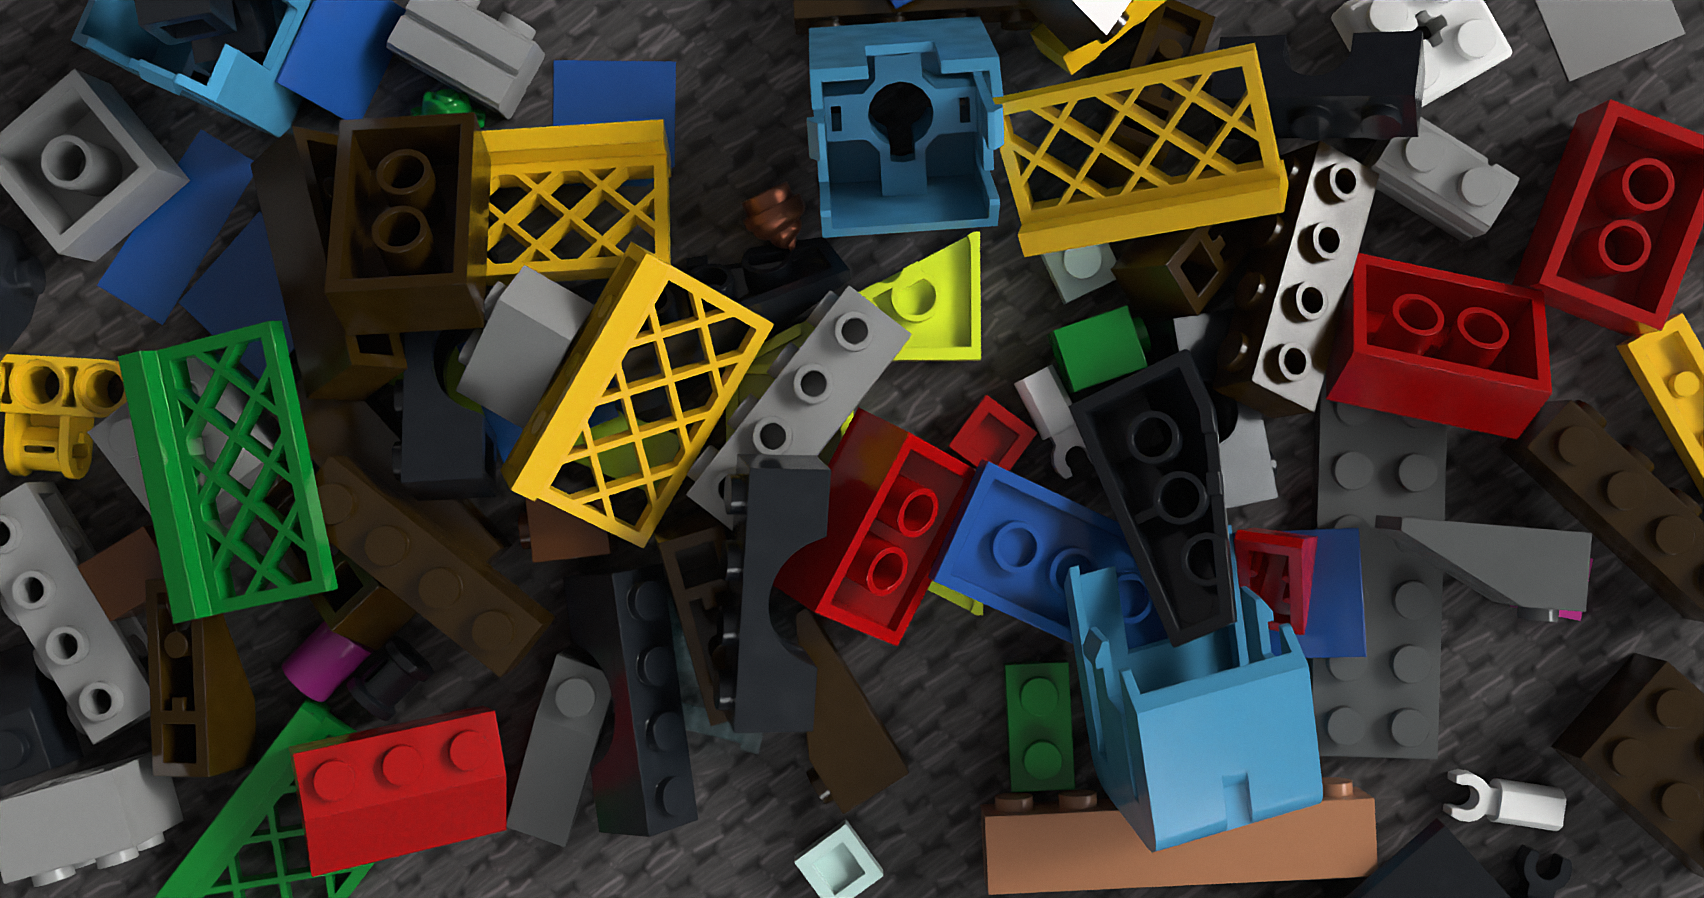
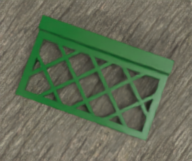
(185, 483)
(245, 811)

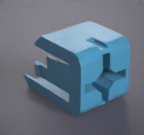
(235, 87)
(948, 172)
(1196, 730)

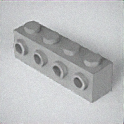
(810, 393)
(92, 660)

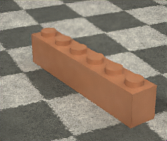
(1093, 847)

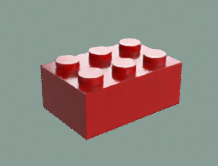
(1618, 220)
(1441, 347)

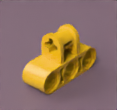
(58, 423)

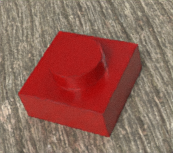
(992, 435)

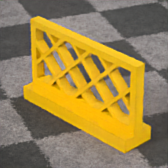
(569, 154)
(1163, 201)
(582, 386)

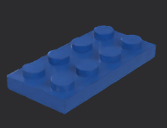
(1016, 548)

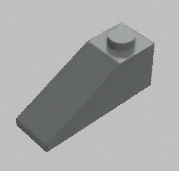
(1506, 564)
(562, 748)

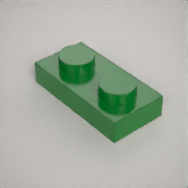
(1039, 725)

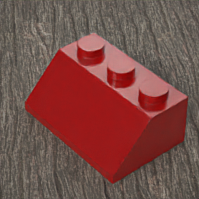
(884, 529)
(400, 788)

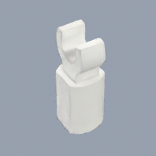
(1048, 407)
(1509, 802)

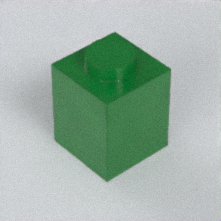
(1100, 348)

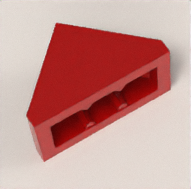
(1279, 571)

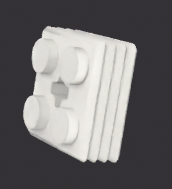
(1462, 39)

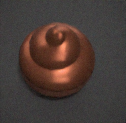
(775, 215)

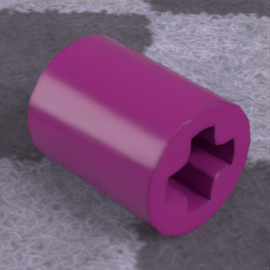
(324, 662)

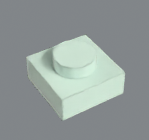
(1080, 270)
(839, 864)

